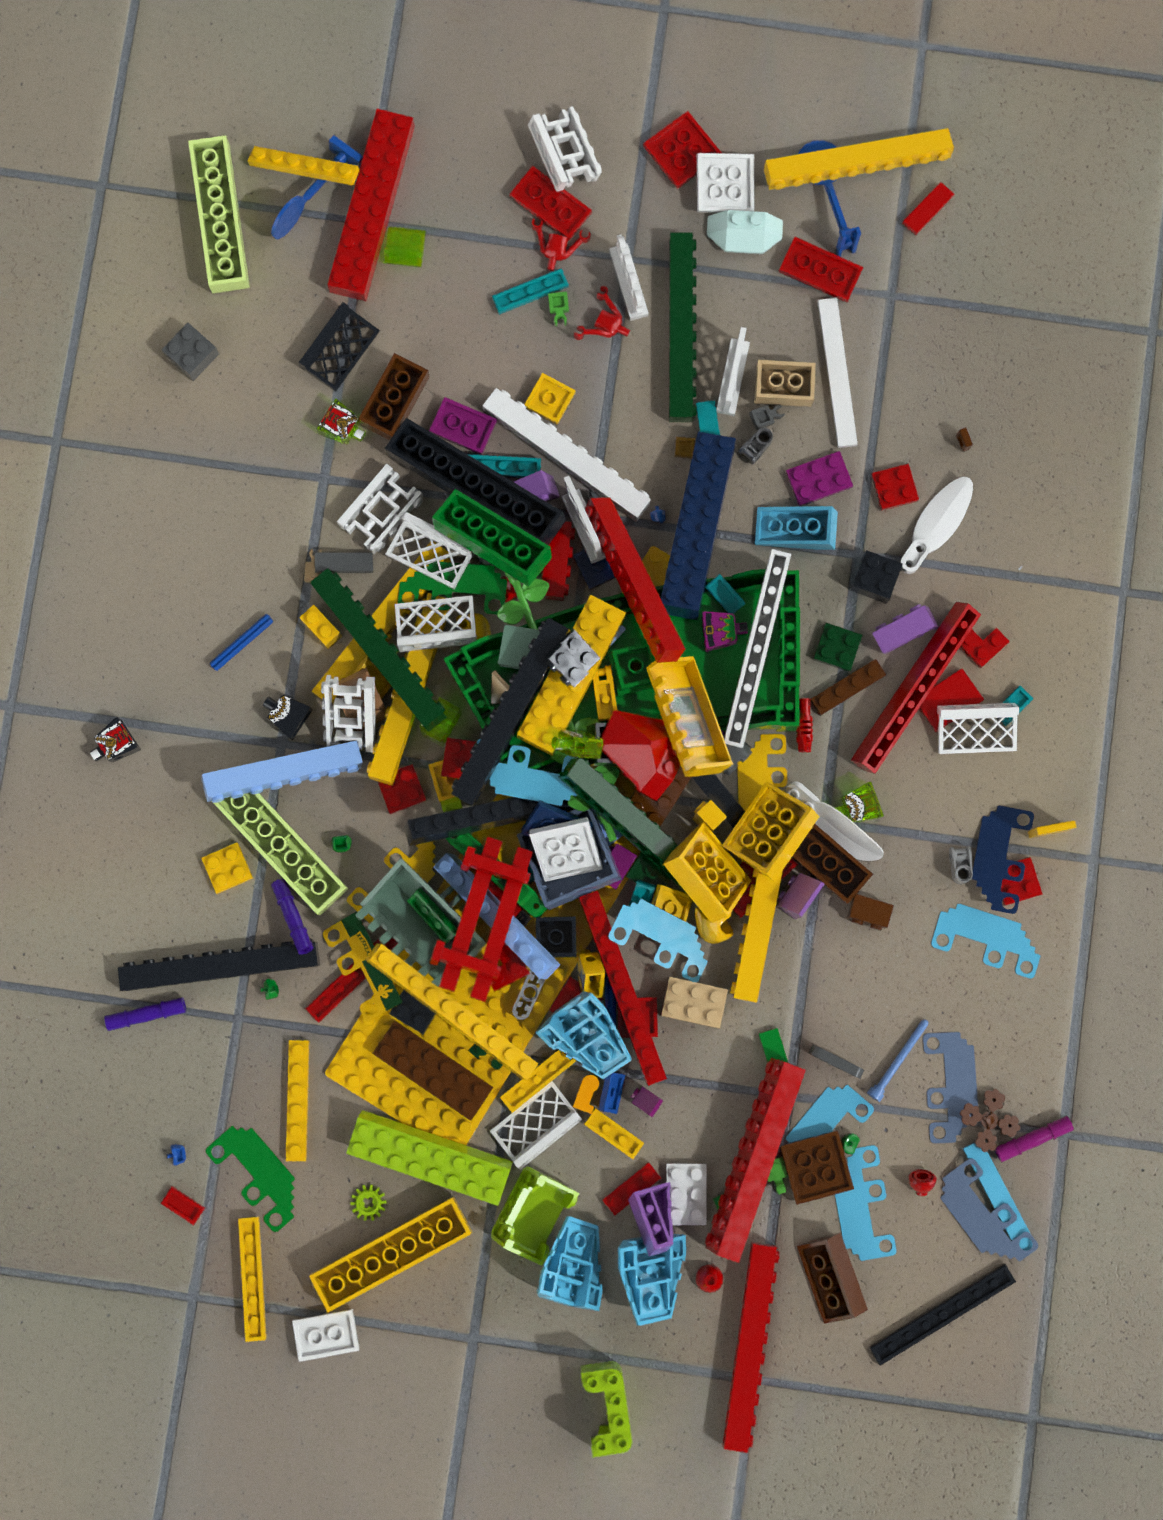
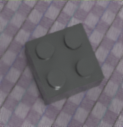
(190, 351)

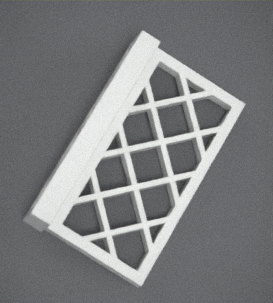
(733, 375)
(576, 509)
(427, 530)
(433, 639)
(973, 712)
(545, 1140)

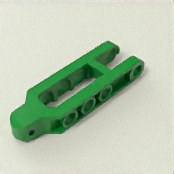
(527, 895)

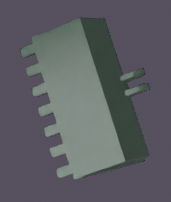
(390, 909)

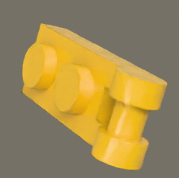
(604, 693)

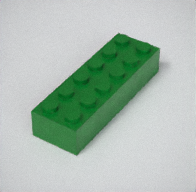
(492, 537)

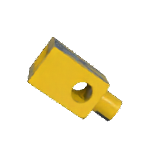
(591, 965)

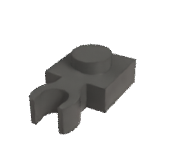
(764, 416)

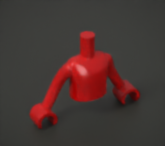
(556, 245)
(606, 323)

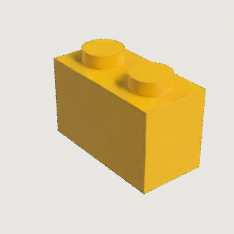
(320, 626)
(709, 814)

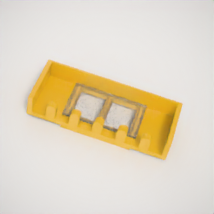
(689, 717)

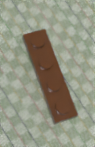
(848, 687)

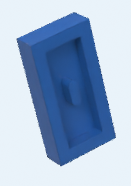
(611, 1093)

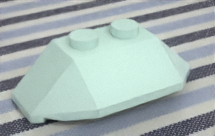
(744, 231)

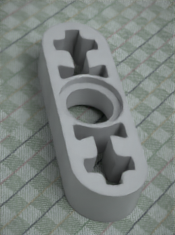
(528, 1008)

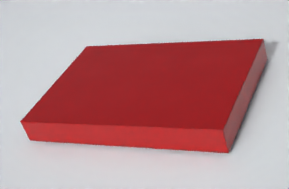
(952, 691)

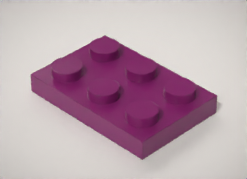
(463, 426)
(819, 478)

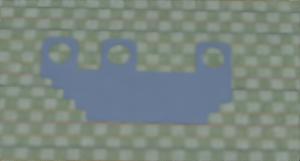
(960, 1082)
(980, 1224)

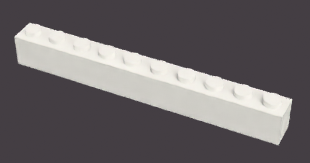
(566, 454)
(757, 648)

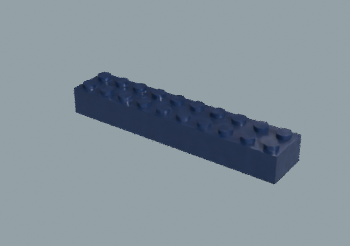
(697, 525)

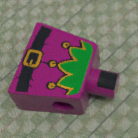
(721, 630)

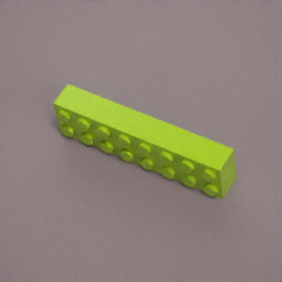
(429, 1157)

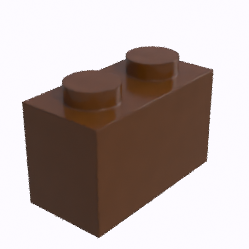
(870, 912)

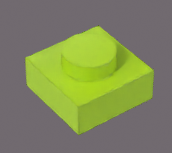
(451, 804)

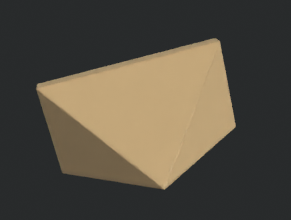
(498, 688)

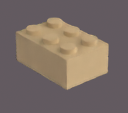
(784, 383)
(694, 1002)

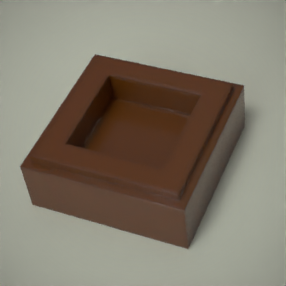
(964, 439)

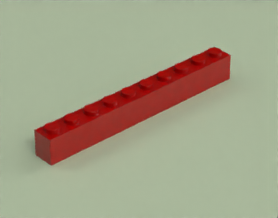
(634, 581)
(915, 687)
(622, 989)
(749, 1347)

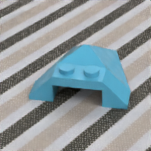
(586, 1034)
(572, 1267)
(652, 1279)

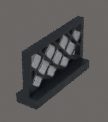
(323, 341)

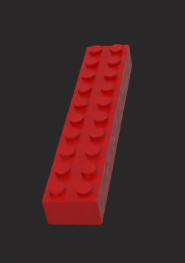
(371, 205)
(754, 1159)

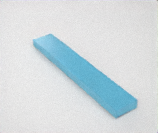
(998, 1193)

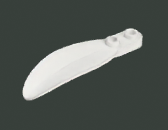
(938, 522)
(838, 825)

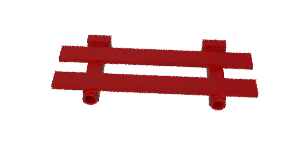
(457, 957)

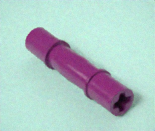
(1034, 1138)

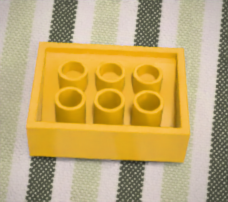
(770, 830)
(708, 873)

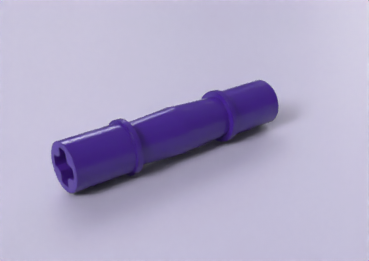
(292, 916)
(145, 1014)

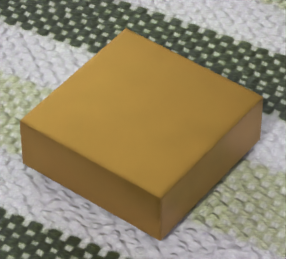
(684, 447)

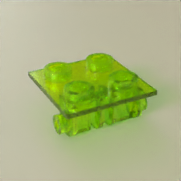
(404, 246)

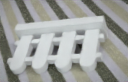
(628, 279)

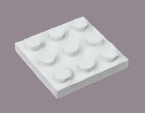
(725, 182)
(566, 849)

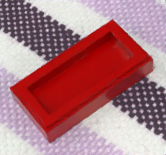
(183, 1205)

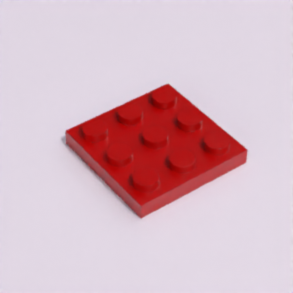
(677, 148)

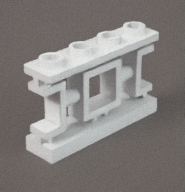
(551, 151)
(369, 498)
(364, 714)

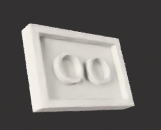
(687, 1193)
(325, 1335)

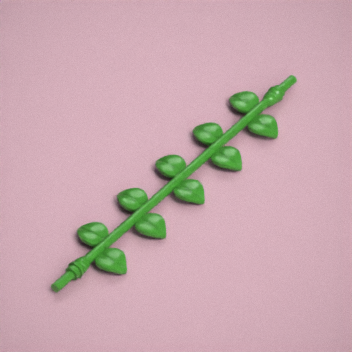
(512, 613)

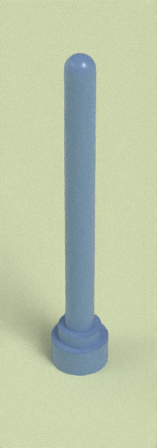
(877, 1091)

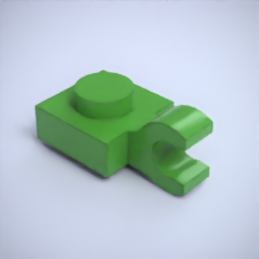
(777, 1173)

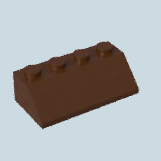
(832, 1278)

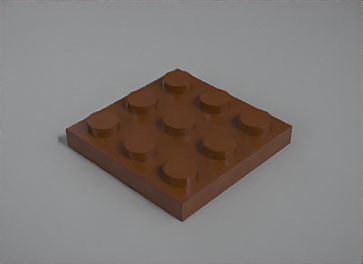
(816, 1167)

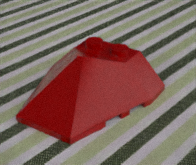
(641, 751)

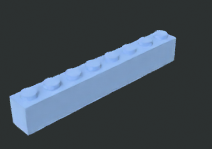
(281, 771)
(518, 937)

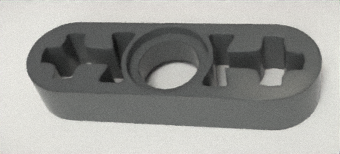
(836, 1061)

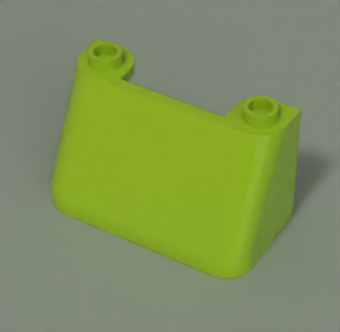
(532, 1214)

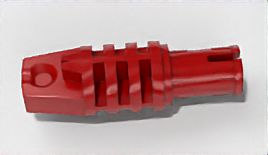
(804, 731)

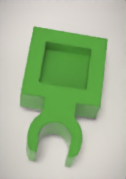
(558, 305)

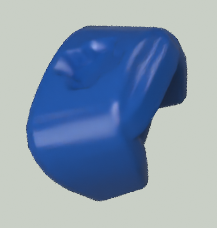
(658, 515)
(178, 1154)

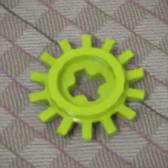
(369, 1211)

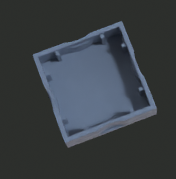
(563, 890)

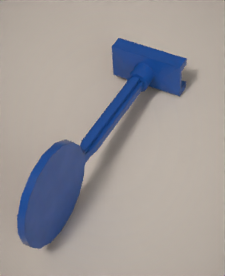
(293, 209)
(847, 237)

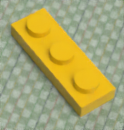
(614, 1133)

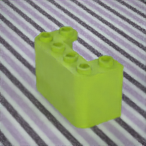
(615, 1436)

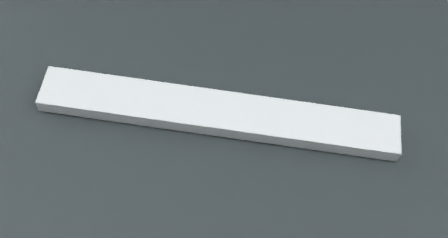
(837, 373)

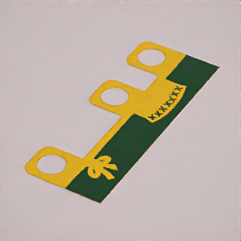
(383, 988)

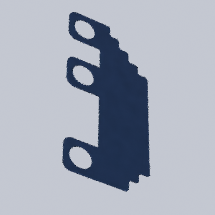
(991, 854)

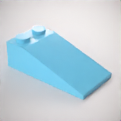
(797, 527)

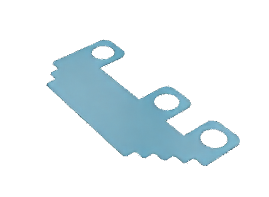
(522, 782)
(664, 928)
(995, 931)
(828, 1112)
(854, 1210)

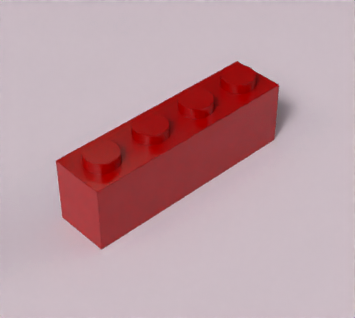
(558, 568)

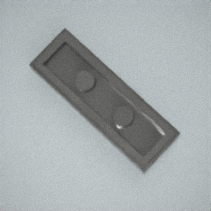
(343, 562)

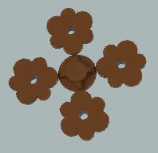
(989, 1120)

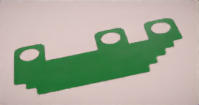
(474, 580)
(267, 1170)

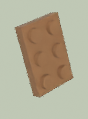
(380, 708)

